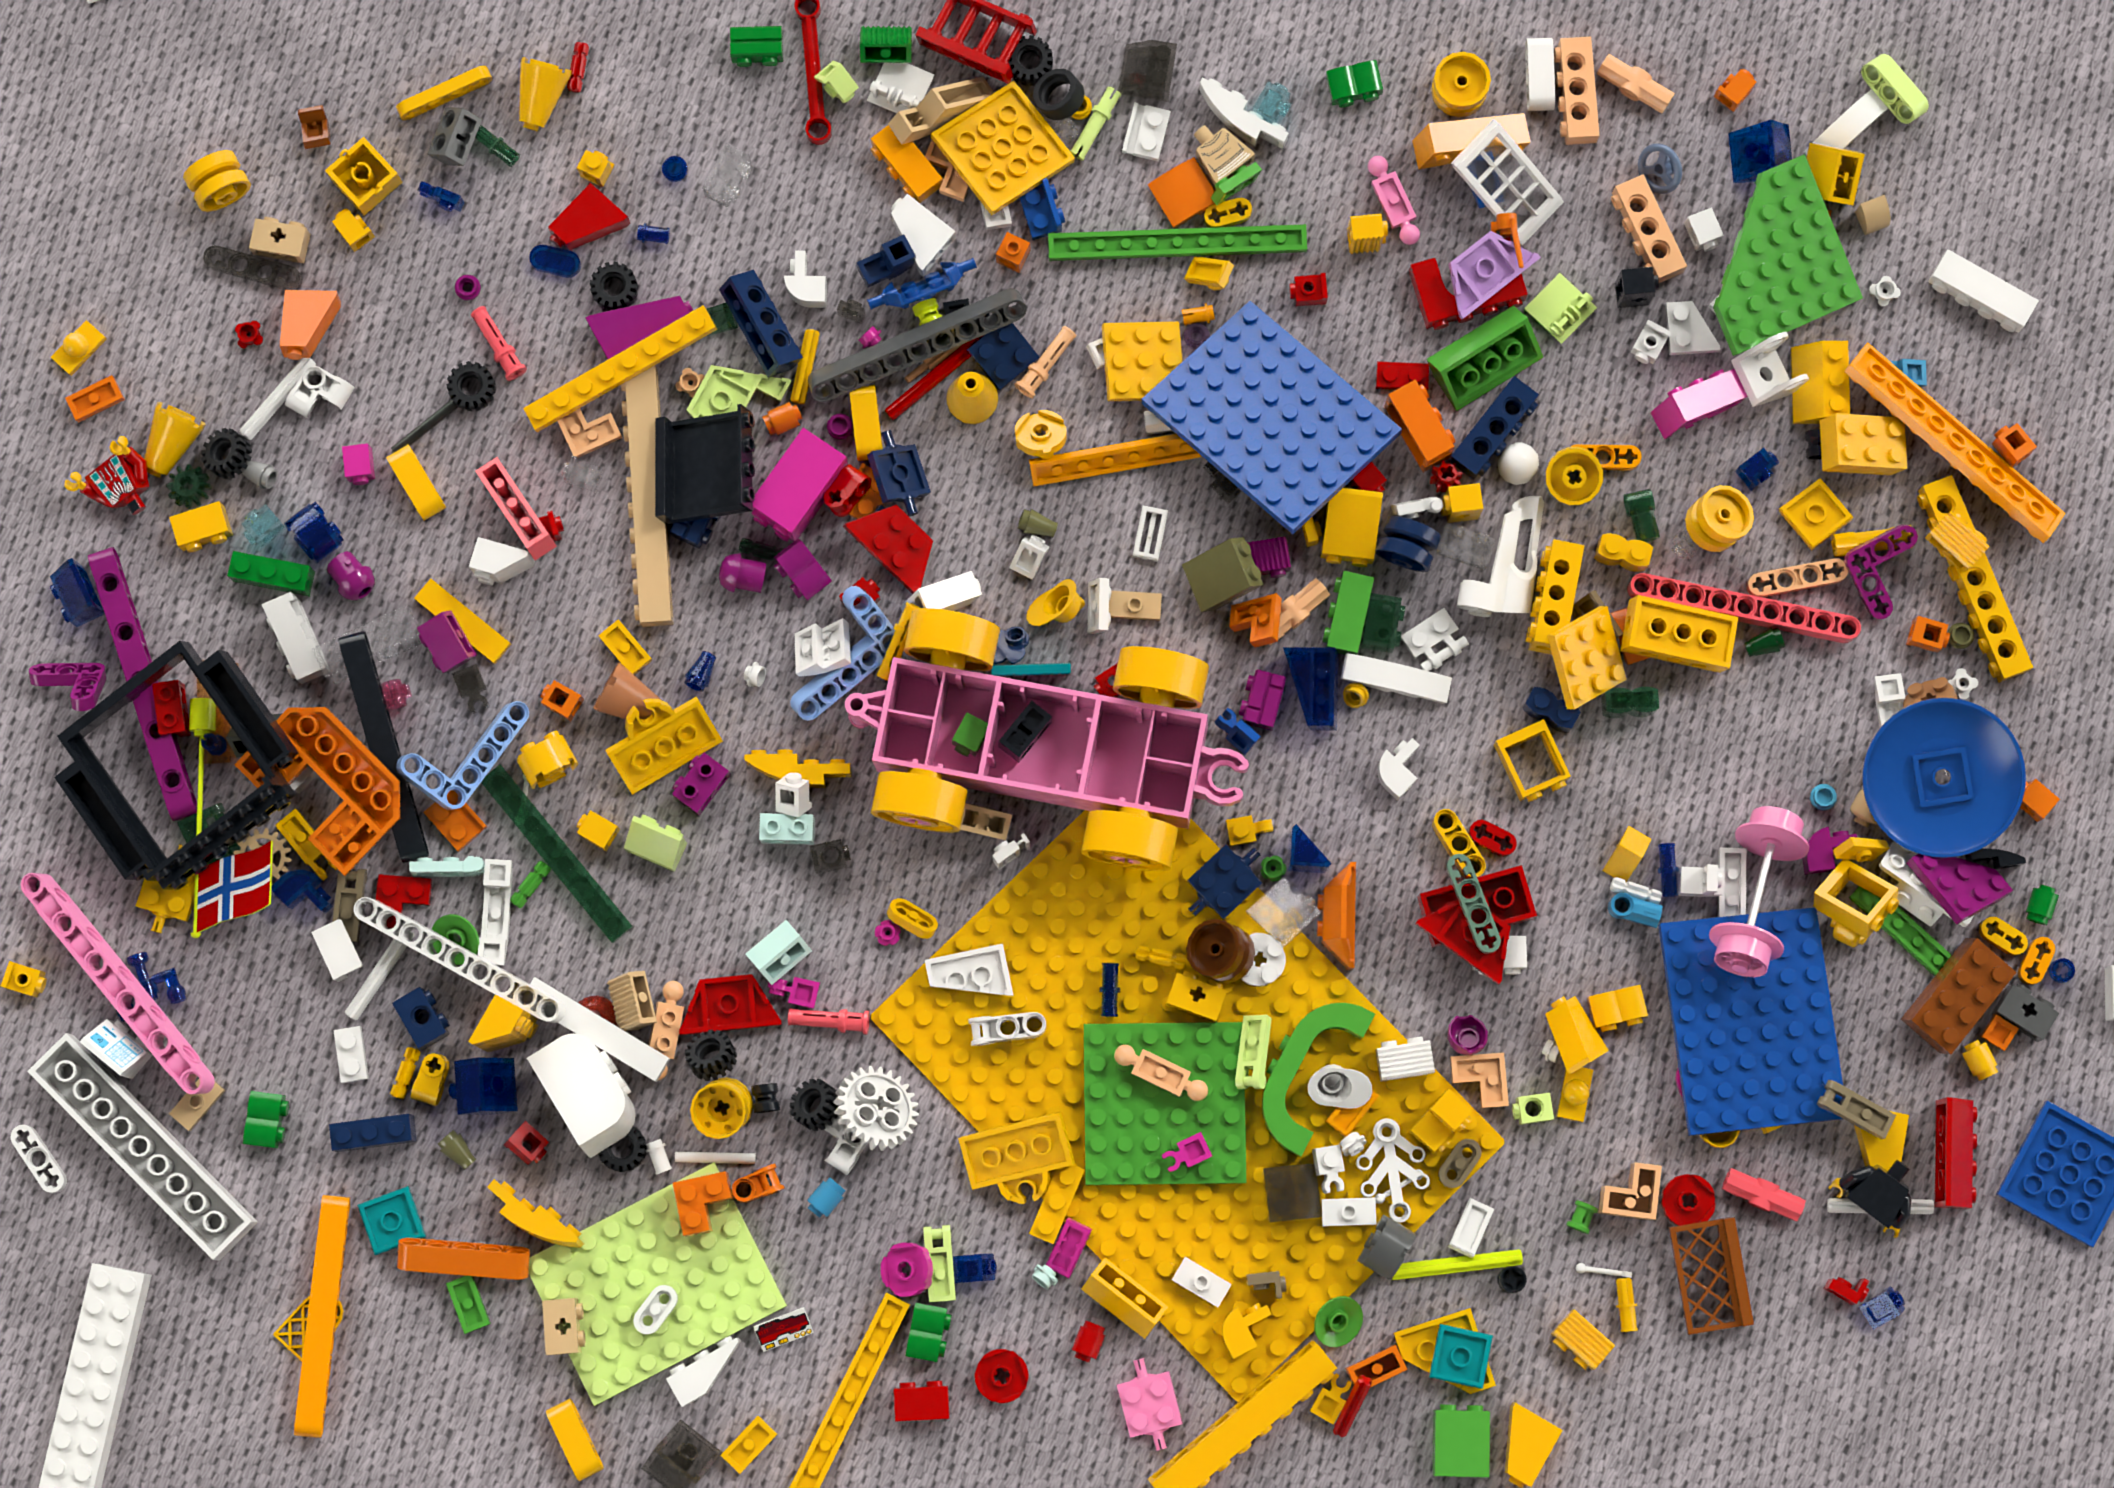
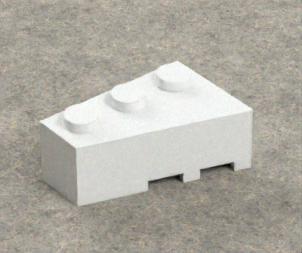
(294, 636)

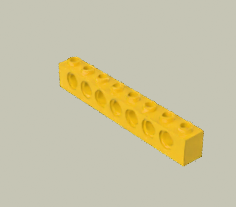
(2018, 661)

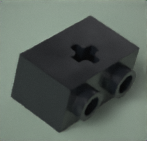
(1636, 287)

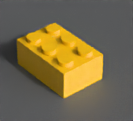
(1863, 444)

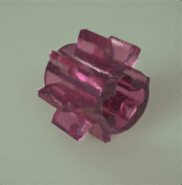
(396, 694)

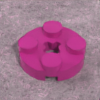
(920, 1273)

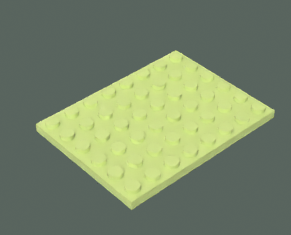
(629, 1254)

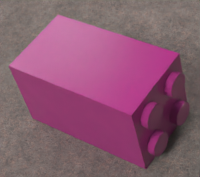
(797, 486)

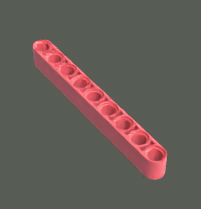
(1756, 605)

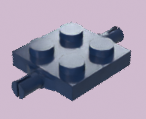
(898, 473)
(1224, 881)

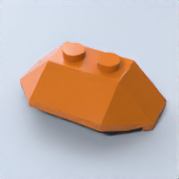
(1339, 916)

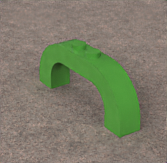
(1280, 1125)

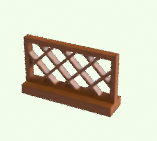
(1734, 1277)

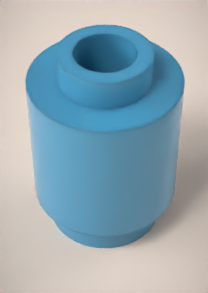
(825, 1198)

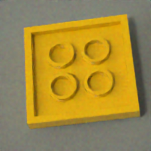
(1139, 357)
(1587, 657)

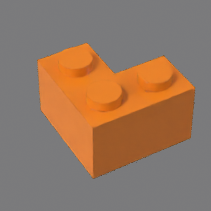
(694, 1196)

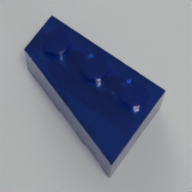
(1316, 684)

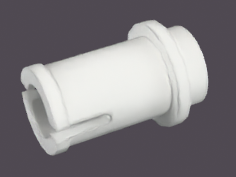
(658, 1156)

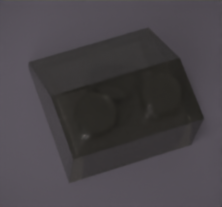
(1148, 69)
(1291, 1193)
(681, 1458)

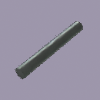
(425, 426)

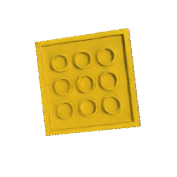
(1002, 147)

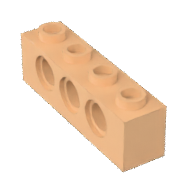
(1580, 52)
(1639, 192)

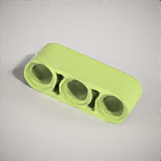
(1894, 88)

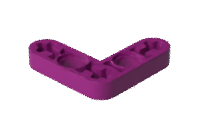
(1870, 560)
(85, 678)

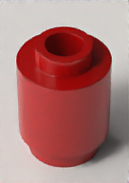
(1088, 1341)

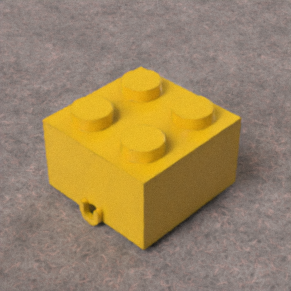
(363, 176)

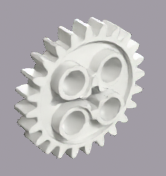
(876, 1108)

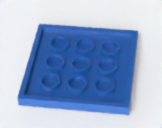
(2064, 1174)

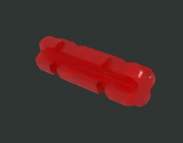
(578, 67)

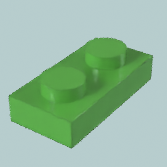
(1242, 178)
(468, 1303)

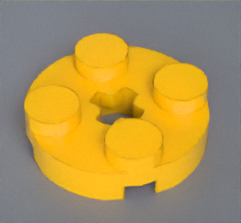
(1045, 445)

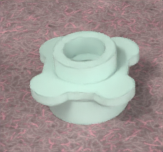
(1044, 1276)

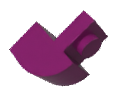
(1821, 848)

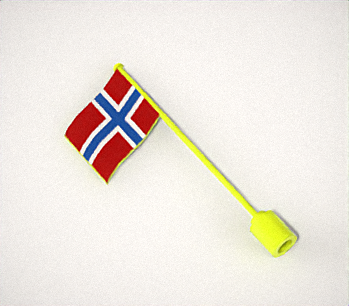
(235, 883)

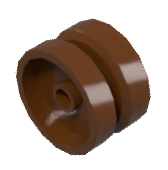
(1220, 951)

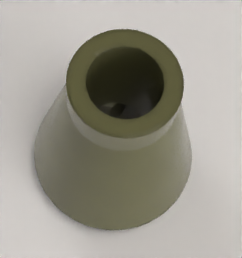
(1037, 524)
(456, 1149)

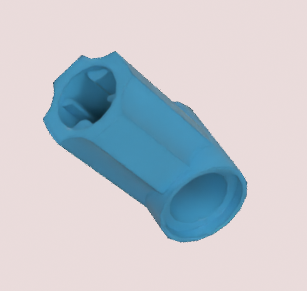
(1637, 910)

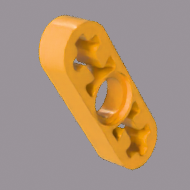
(1622, 450)

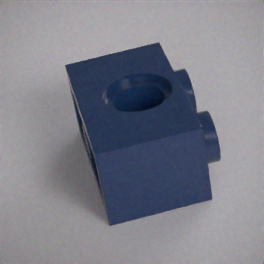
(408, 1009)

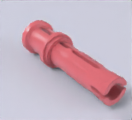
(503, 352)
(841, 1020)

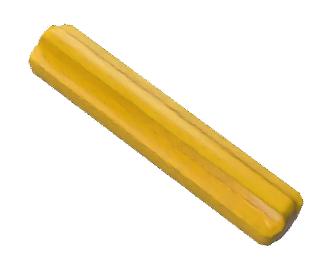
(805, 366)

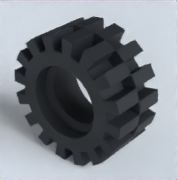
(1040, 49)
(613, 271)
(460, 375)
(234, 461)
(706, 1045)
(805, 1099)
(632, 1160)

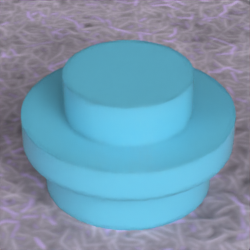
(1823, 797)

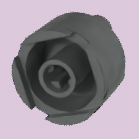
(1386, 1247)

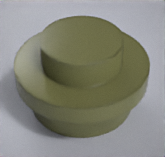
(1960, 635)

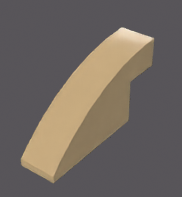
(938, 108)

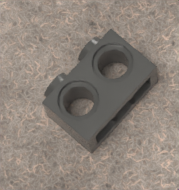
(454, 136)

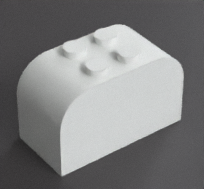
(585, 1091)

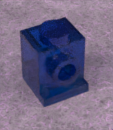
(1757, 468)

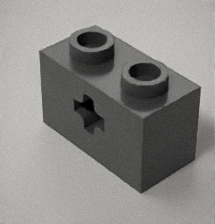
(2011, 1009)

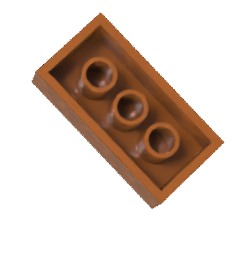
(1958, 995)

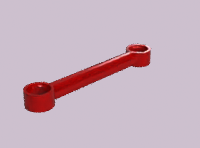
(812, 68)

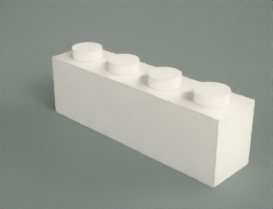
(1982, 291)

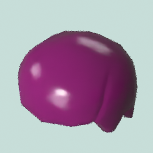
(1467, 1035)

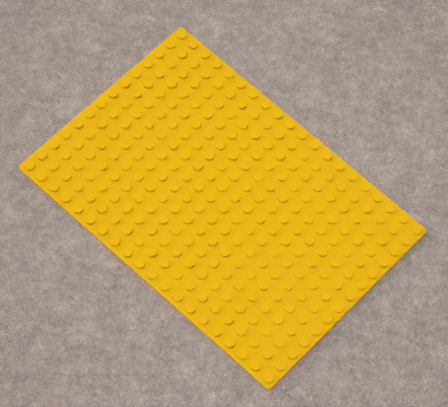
(1056, 931)

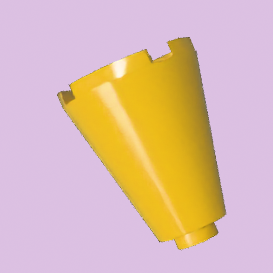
(539, 91)
(972, 398)
(169, 438)

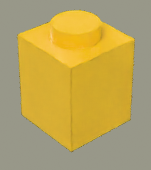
(597, 830)

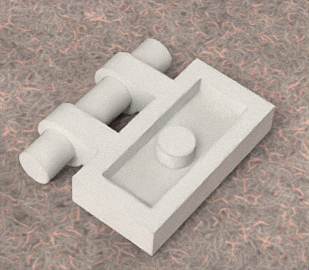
(1411, 508)
(1430, 633)

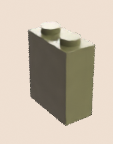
(1222, 574)

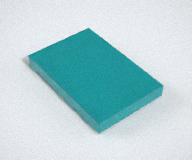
(1031, 669)

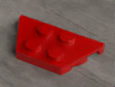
(895, 543)
(1451, 929)
(728, 1005)

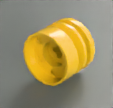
(719, 1122)

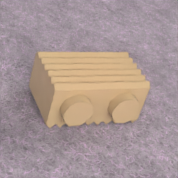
(632, 1001)

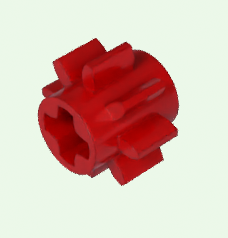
(1440, 474)

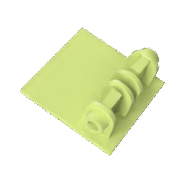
(1561, 308)

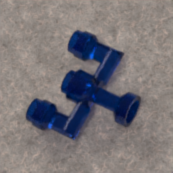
(175, 992)

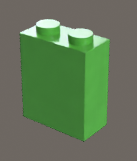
(1461, 1441)

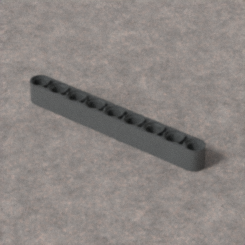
(909, 355)

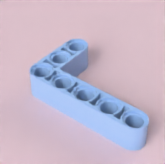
(858, 668)
(471, 762)

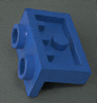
(1041, 210)

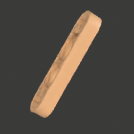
(1797, 580)

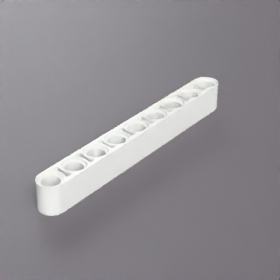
(449, 952)

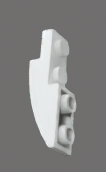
(1231, 110)

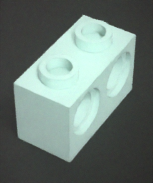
(787, 829)

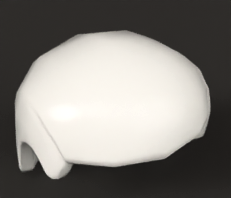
(1518, 463)

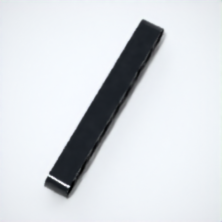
(382, 738)

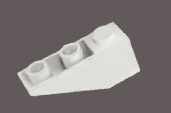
(697, 1379)

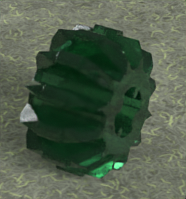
(190, 476)

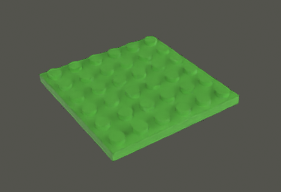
(1137, 1122)

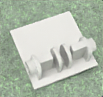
(899, 86)

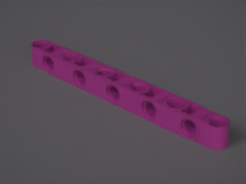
(133, 658)

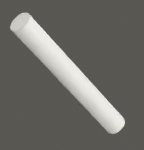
(710, 1157)

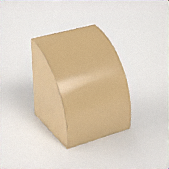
(1873, 215)

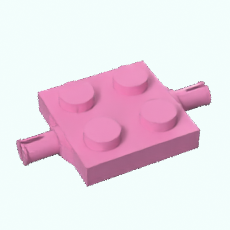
(1149, 1404)

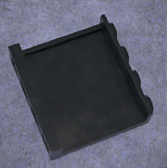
(704, 466)

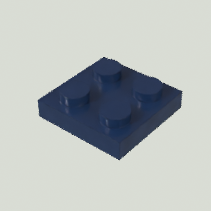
(1003, 354)

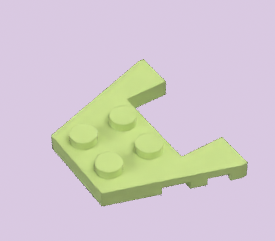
(727, 387)

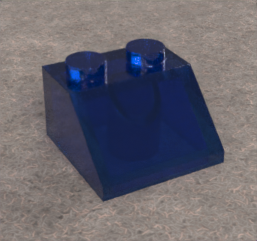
(1758, 149)
(76, 593)

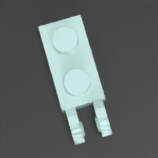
(447, 868)

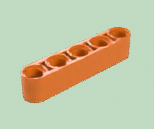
(463, 1258)

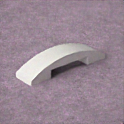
(1852, 122)
(1888, 696)
(496, 911)

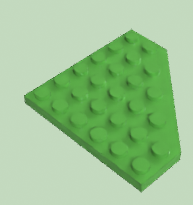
(1783, 261)

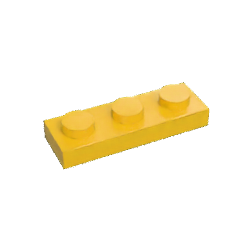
(1056, 1203)

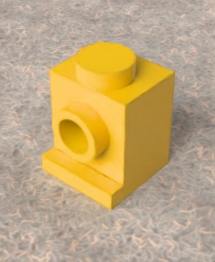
(595, 167)
(353, 229)
(13, 975)

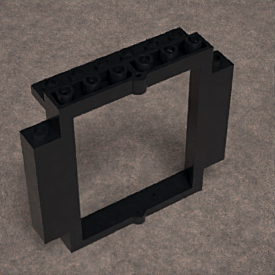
(114, 819)

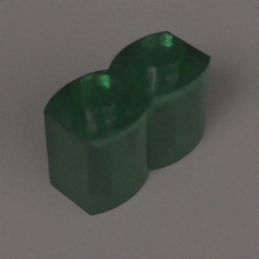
(1637, 703)

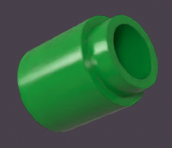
(2041, 904)

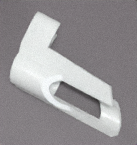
(1509, 588)

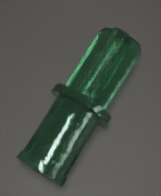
(497, 146)

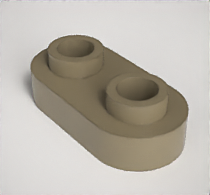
(1459, 1163)

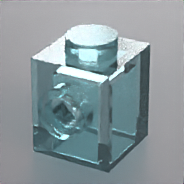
(1273, 102)
(262, 526)

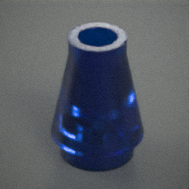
(700, 673)

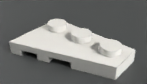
(973, 971)

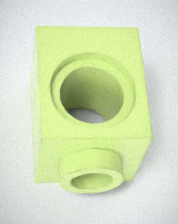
(1544, 1104)

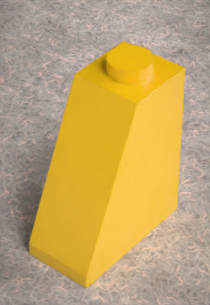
(1574, 1034)
(1887, 1150)
(1528, 1445)

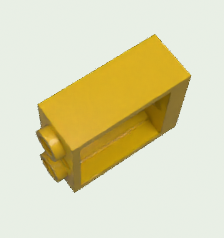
(1537, 729)
(1848, 871)

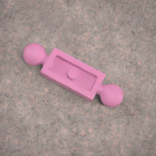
(1393, 200)

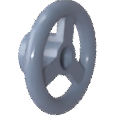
(1666, 165)

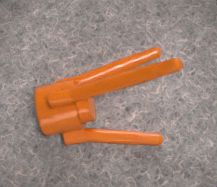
(1507, 226)

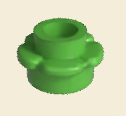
(1266, 870)

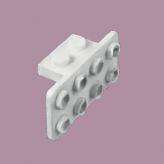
(1912, 892)

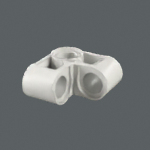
(305, 396)
(845, 1152)

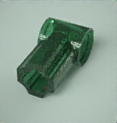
(1641, 509)

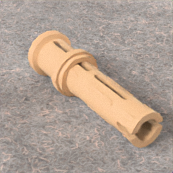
(1039, 371)

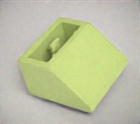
(654, 842)

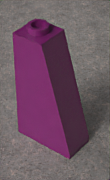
(629, 325)

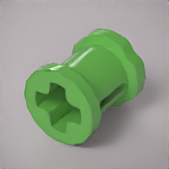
(1582, 1217)

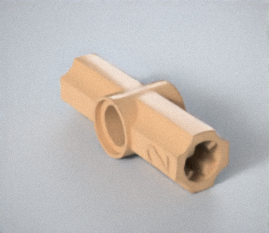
(1635, 83)
(1298, 607)

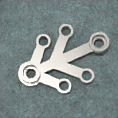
(1392, 1165)

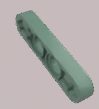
(1476, 902)

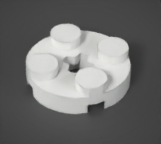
(1275, 964)

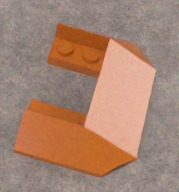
(351, 770)

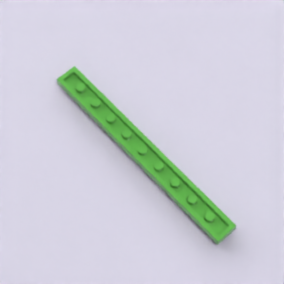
(1177, 242)

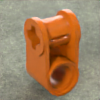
(759, 1184)

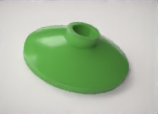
(450, 927)
(1344, 1327)

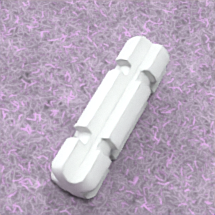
(1635, 890)

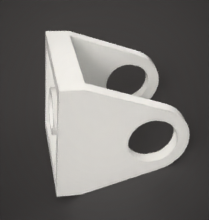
(1766, 360)

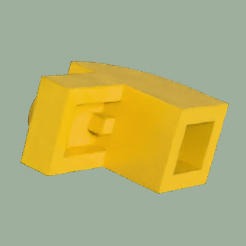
(1236, 1331)

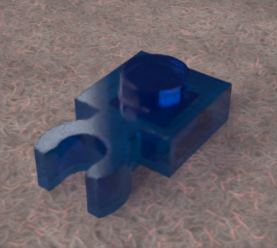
(446, 199)

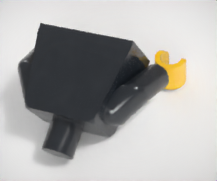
(1879, 1193)

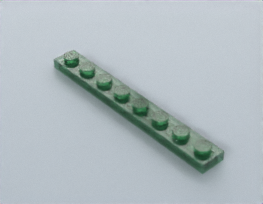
(556, 854)

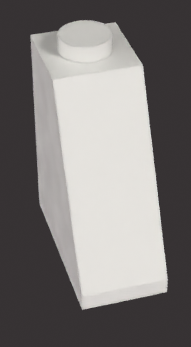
(924, 231)
(947, 594)

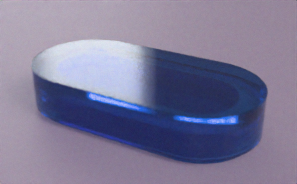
(555, 261)

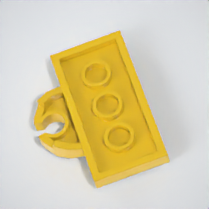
(661, 741)
(1017, 1155)

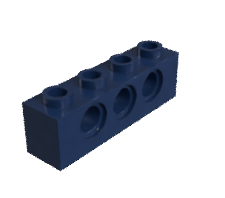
(760, 323)
(1515, 394)

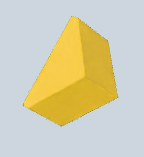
(1627, 854)

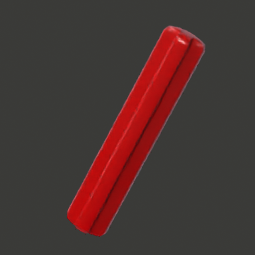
(1352, 1406)

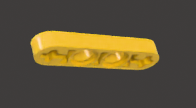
(444, 92)

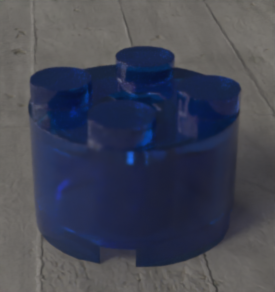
(314, 533)

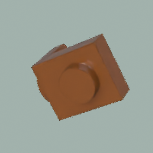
(314, 127)

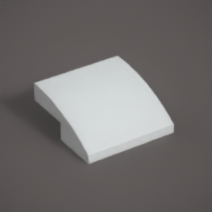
(822, 649)

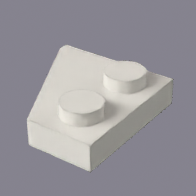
(1688, 330)

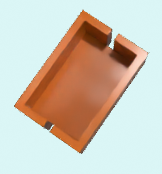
(1420, 425)

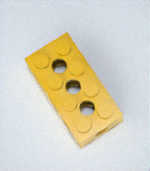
(1567, 559)
(1691, 622)

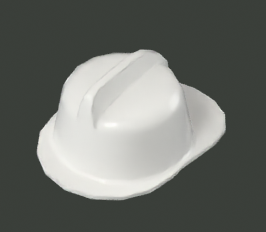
(1339, 1087)

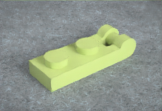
(1253, 1052)
(942, 1259)

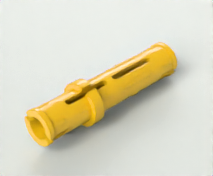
(897, 642)

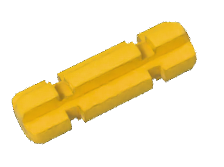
(1161, 957)
(405, 1073)

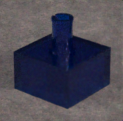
(484, 1086)

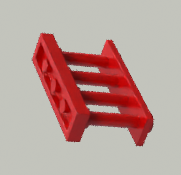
(977, 57)

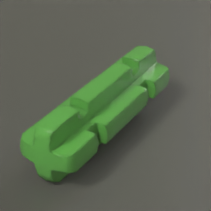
(530, 884)

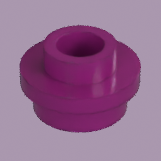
(464, 280)

